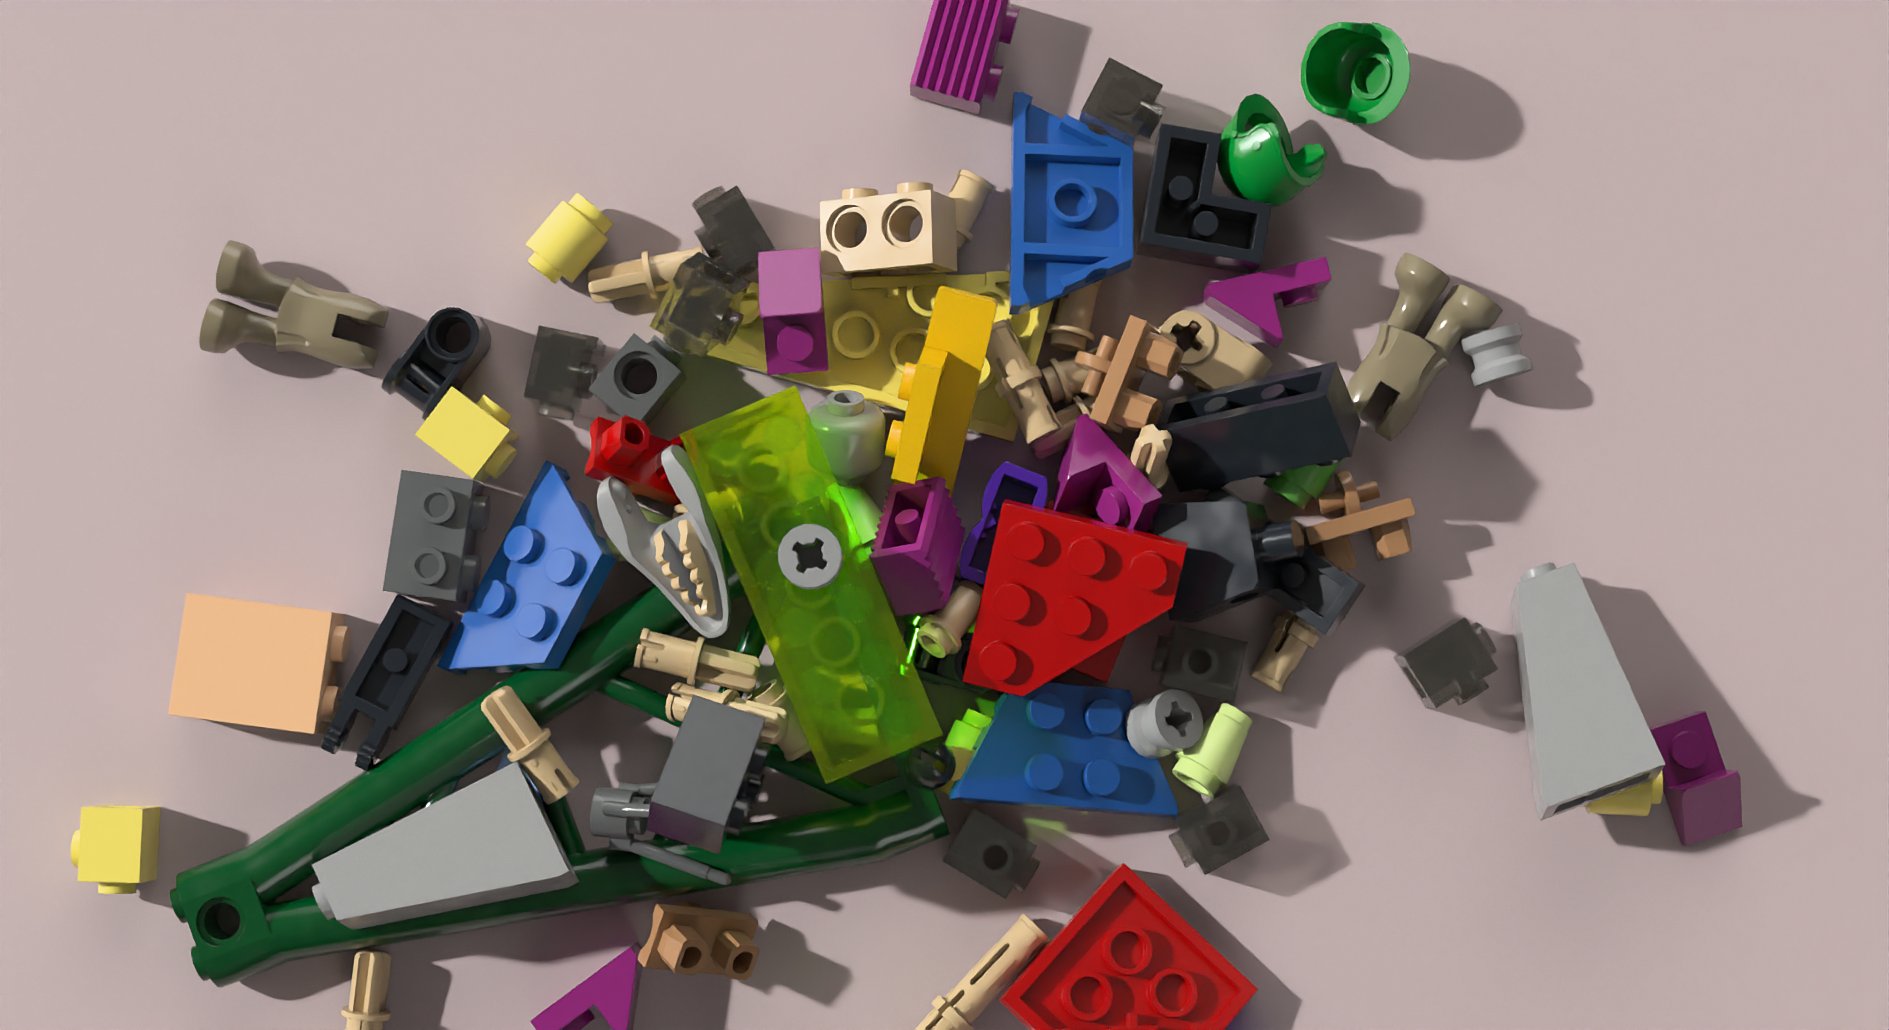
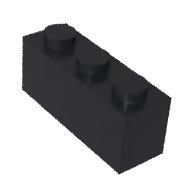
(1260, 428)

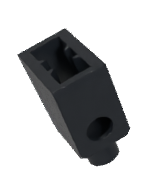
(1227, 554)

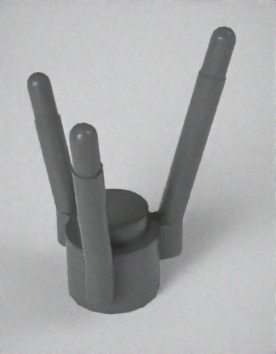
(625, 812)

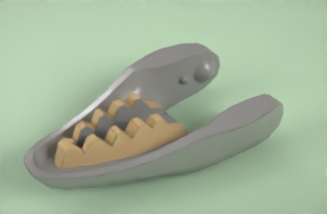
(679, 555)

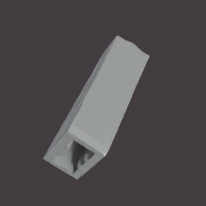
(1577, 702)
(450, 856)

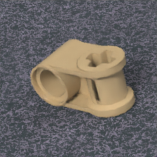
(1218, 356)

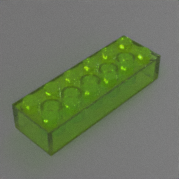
(829, 644)

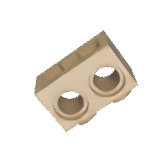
(888, 244)

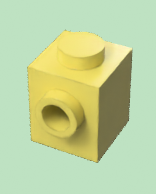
(471, 435)
(117, 846)

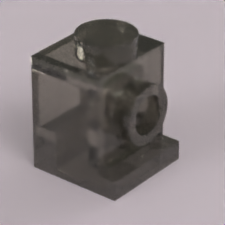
(730, 230)
(562, 371)

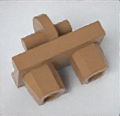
(1118, 373)
(1385, 523)
(701, 941)

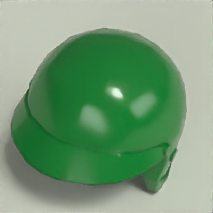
(1355, 72)
(1259, 156)

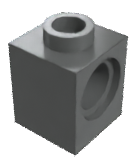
(612, 382)

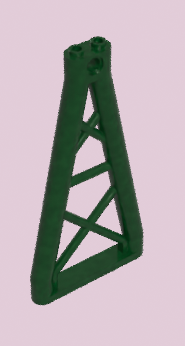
(876, 827)

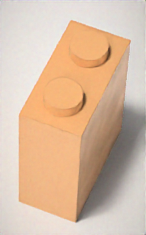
(259, 664)

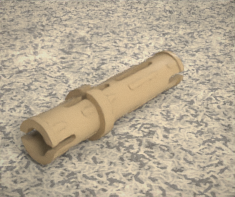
(986, 978)

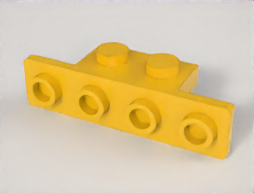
(942, 389)

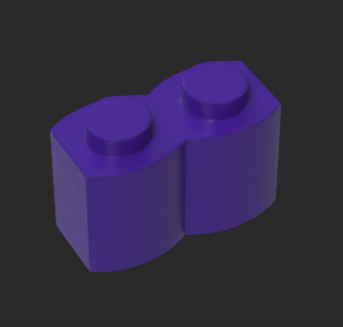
(1007, 483)

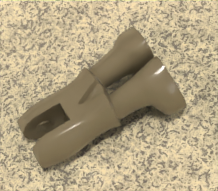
(303, 319)
(1406, 359)

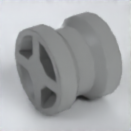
(1496, 354)
(814, 571)
(1153, 735)

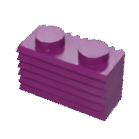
(960, 52)
(917, 546)

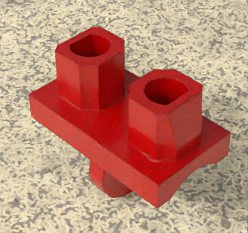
(632, 456)

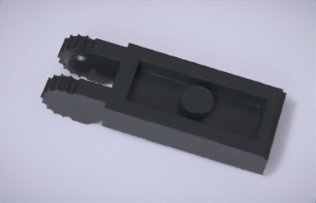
(388, 676)

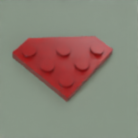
(1063, 593)
(1128, 967)

